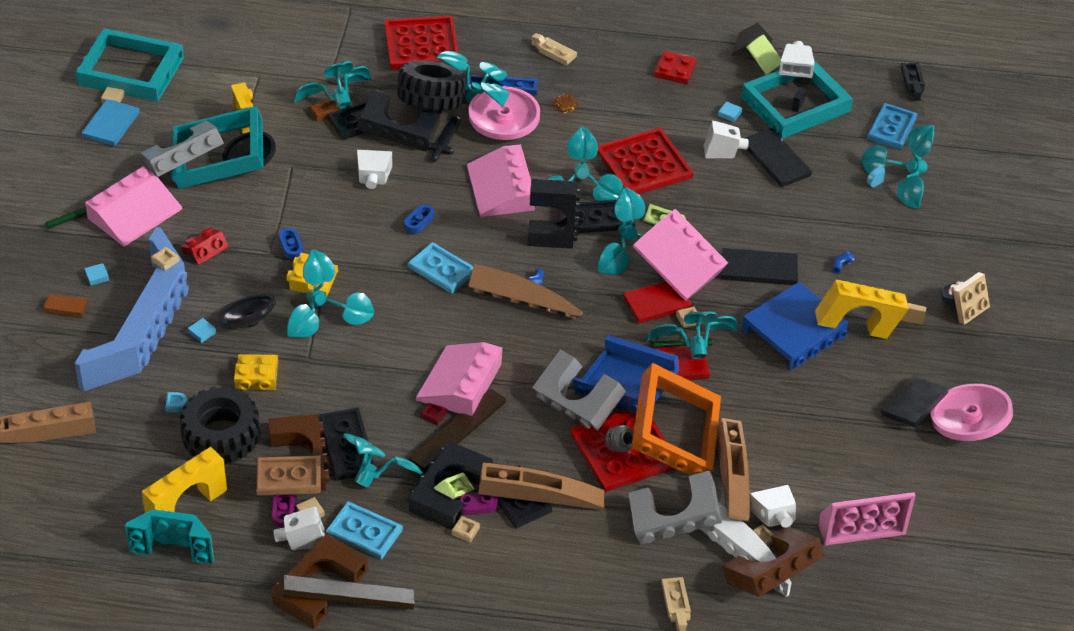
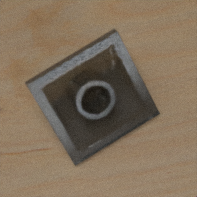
(745, 38)

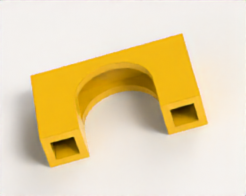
(845, 296)
(204, 469)

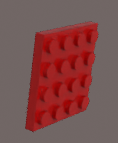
(419, 39)
(645, 161)
(614, 468)

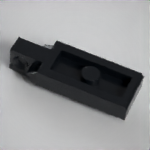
(913, 79)

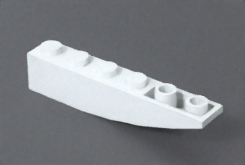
(743, 542)

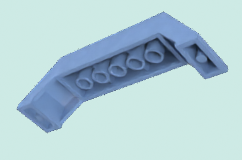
(142, 327)

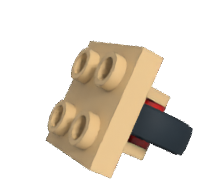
(968, 297)

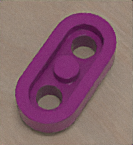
(478, 503)
(282, 509)

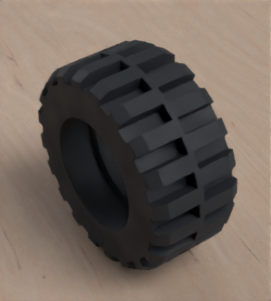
(431, 85)
(220, 405)

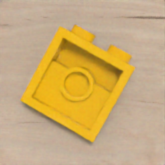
(241, 99)
(297, 281)
(256, 372)

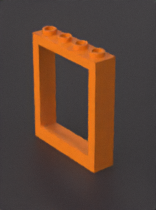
(690, 392)

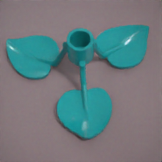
(495, 91)
(340, 94)
(584, 146)
(909, 190)
(627, 208)
(316, 271)
(697, 344)
(367, 471)

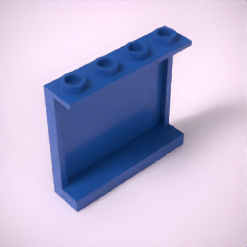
(792, 326)
(625, 364)

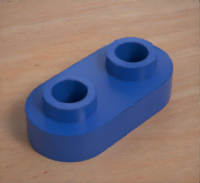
(419, 219)
(290, 243)

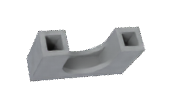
(162, 160)
(591, 409)
(700, 513)

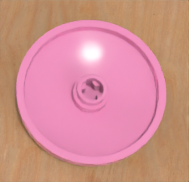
(512, 121)
(972, 412)

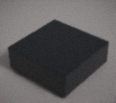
(799, 99)

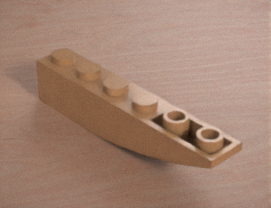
(519, 289)
(48, 424)
(734, 468)
(538, 486)

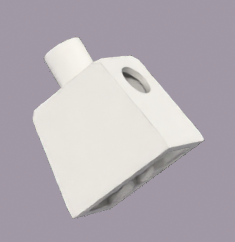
(797, 60)
(723, 141)
(374, 167)
(774, 506)
(301, 529)

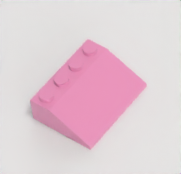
(501, 182)
(132, 206)
(680, 254)
(461, 376)
(866, 518)

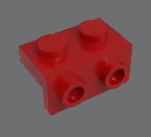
(205, 245)

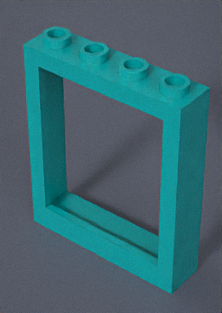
(144, 90)
(839, 105)
(224, 123)

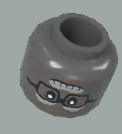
(619, 438)

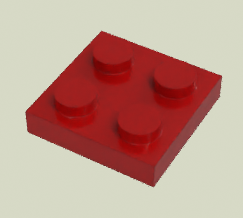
(675, 67)

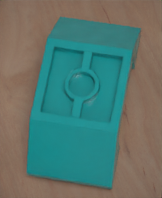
(170, 528)

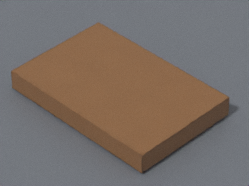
(288, 475)

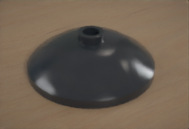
(241, 147)
(247, 310)

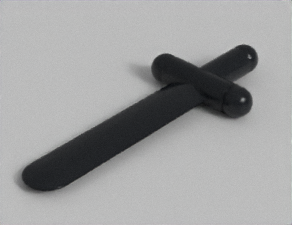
(441, 146)

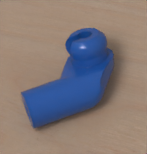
(840, 260)
(538, 276)

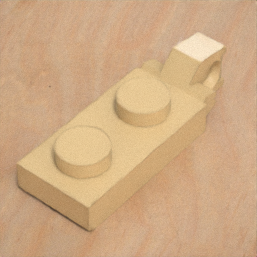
(553, 49)
(676, 601)

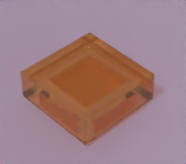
(566, 103)

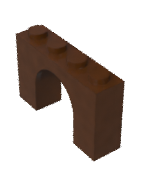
(303, 432)
(796, 553)
(325, 556)

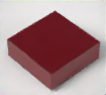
(433, 413)

